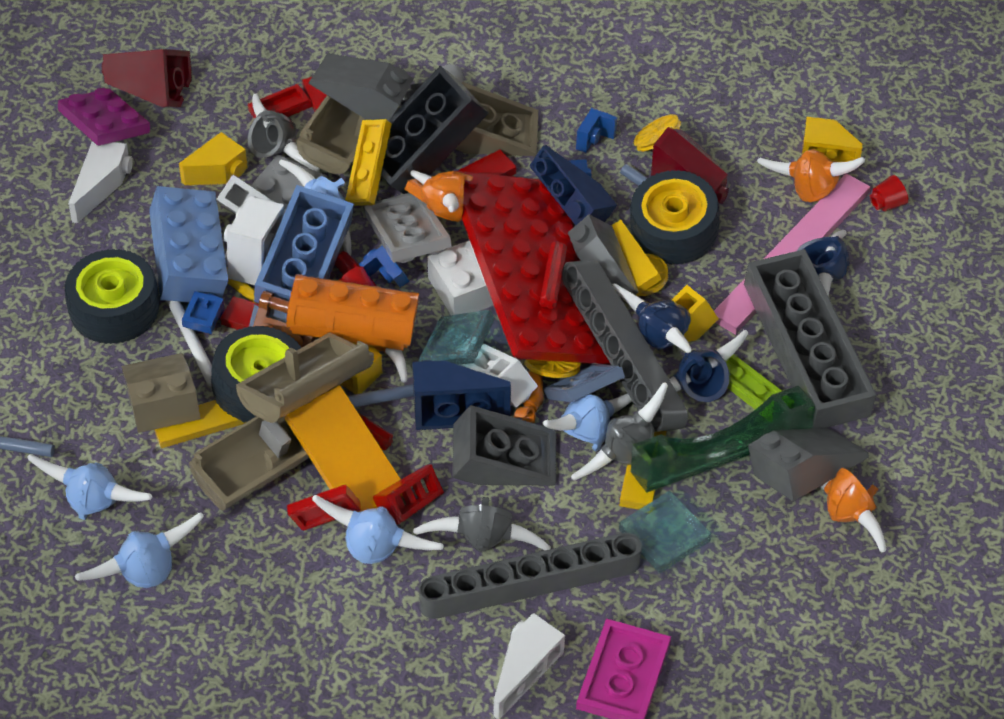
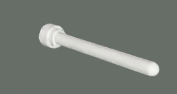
(191, 339)

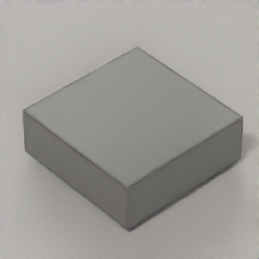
(275, 437)

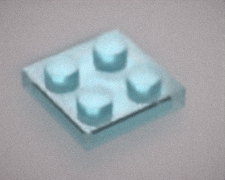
(458, 337)
(666, 531)

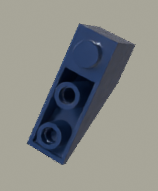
(572, 187)

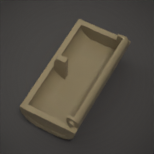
(330, 137)
(303, 376)
(242, 463)

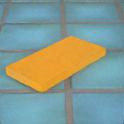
(342, 446)

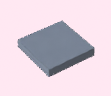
(584, 382)

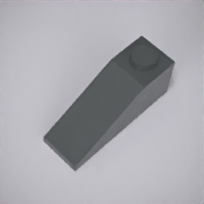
(598, 242)

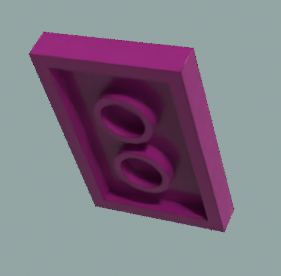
(103, 116)

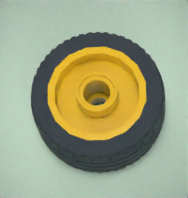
(675, 216)

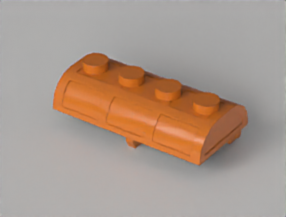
(352, 312)

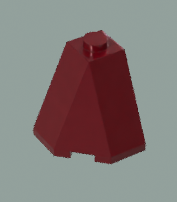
(150, 74)
(678, 151)

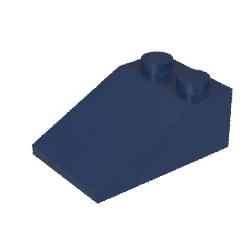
(446, 390)

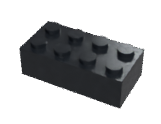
(429, 128)

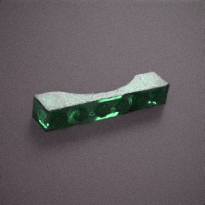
(669, 460)

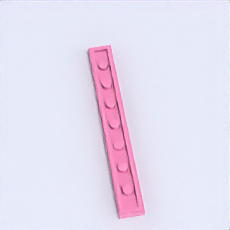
(817, 223)

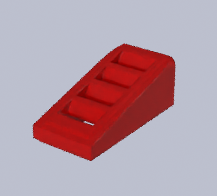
(392, 501)

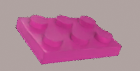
(623, 672)

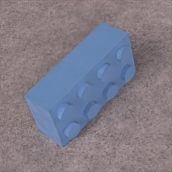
(305, 241)
(187, 243)

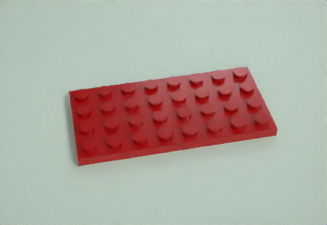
(511, 235)

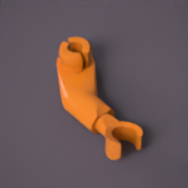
(535, 400)

